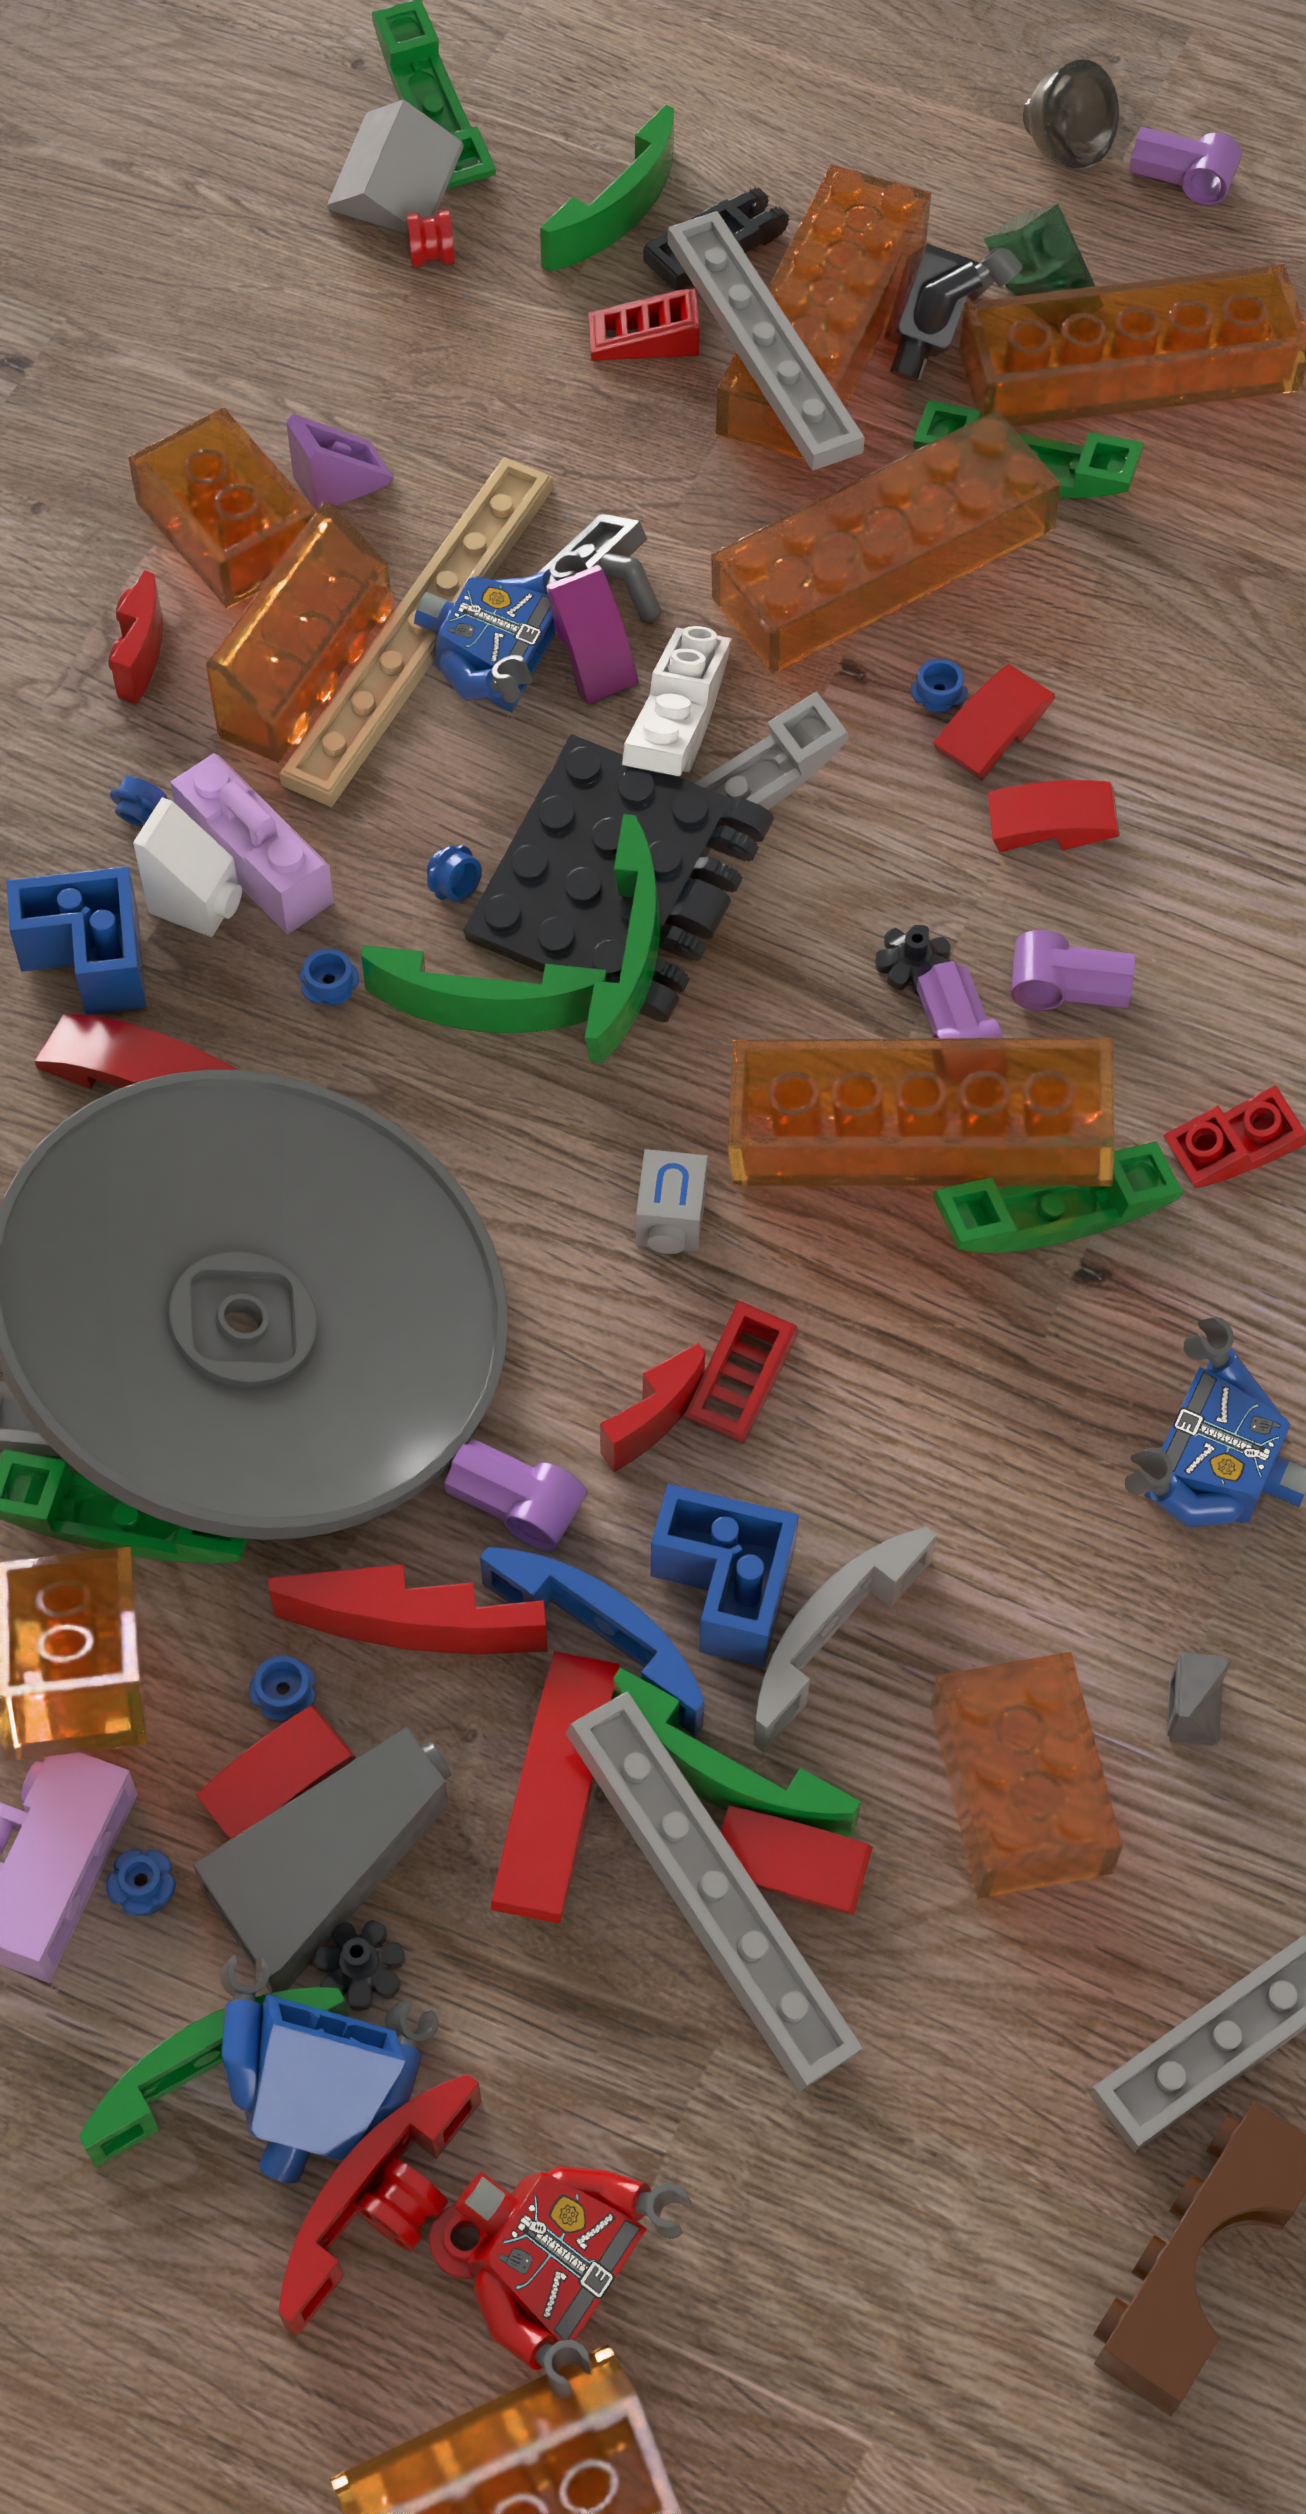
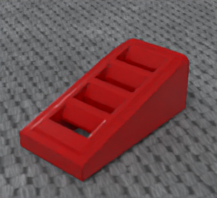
(664, 323)
(758, 1324)

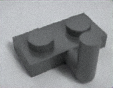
(609, 544)

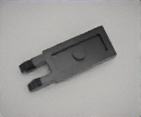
(745, 219)

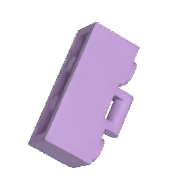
(268, 855)
(62, 1845)

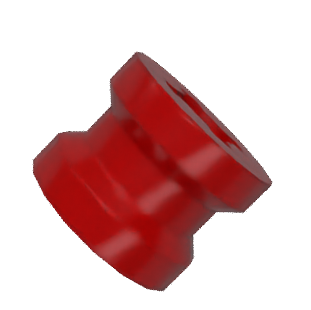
(430, 238)
(401, 2204)

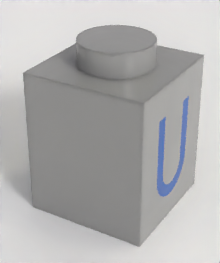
(671, 1201)

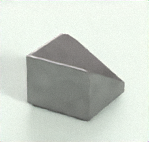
(1196, 1698)

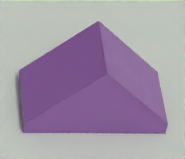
(333, 463)

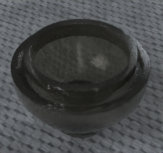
(1073, 114)

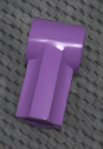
(1200, 167)
(1053, 972)
(954, 1004)
(530, 1500)

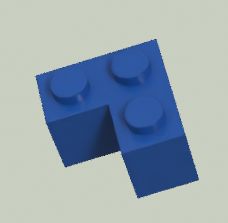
(85, 924)
(736, 1554)

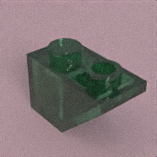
(1045, 250)

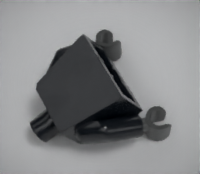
(933, 299)

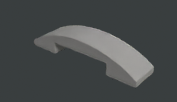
(779, 764)
(882, 1571)

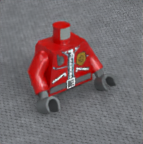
(555, 2255)

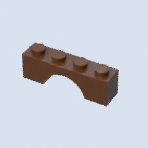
(1163, 2334)

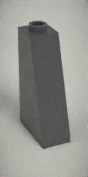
(323, 1854)

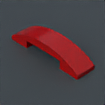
(117, 1052)
(428, 2121)

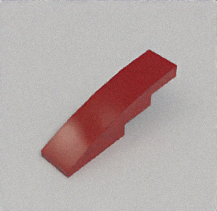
(380, 1610)
(551, 1794)

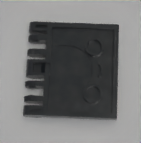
(558, 883)

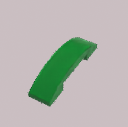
(421, 80)
(584, 229)
(1093, 470)
(476, 1002)
(618, 1004)
(1041, 1216)
(65, 1505)
(729, 1783)
(124, 2112)

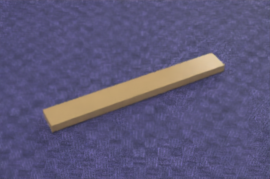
(404, 650)

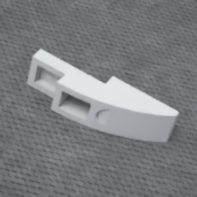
(679, 702)

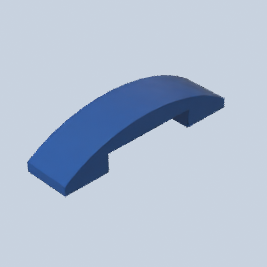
(532, 1577)

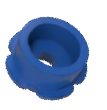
(936, 676)
(136, 800)
(453, 873)
(325, 965)
(282, 1671)
(141, 1899)

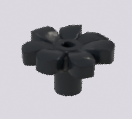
(910, 955)
(361, 1963)

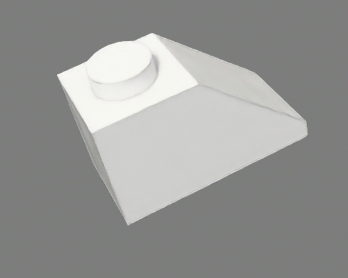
(185, 871)

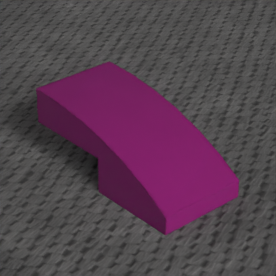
(594, 634)

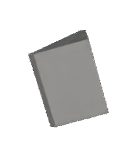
(395, 167)

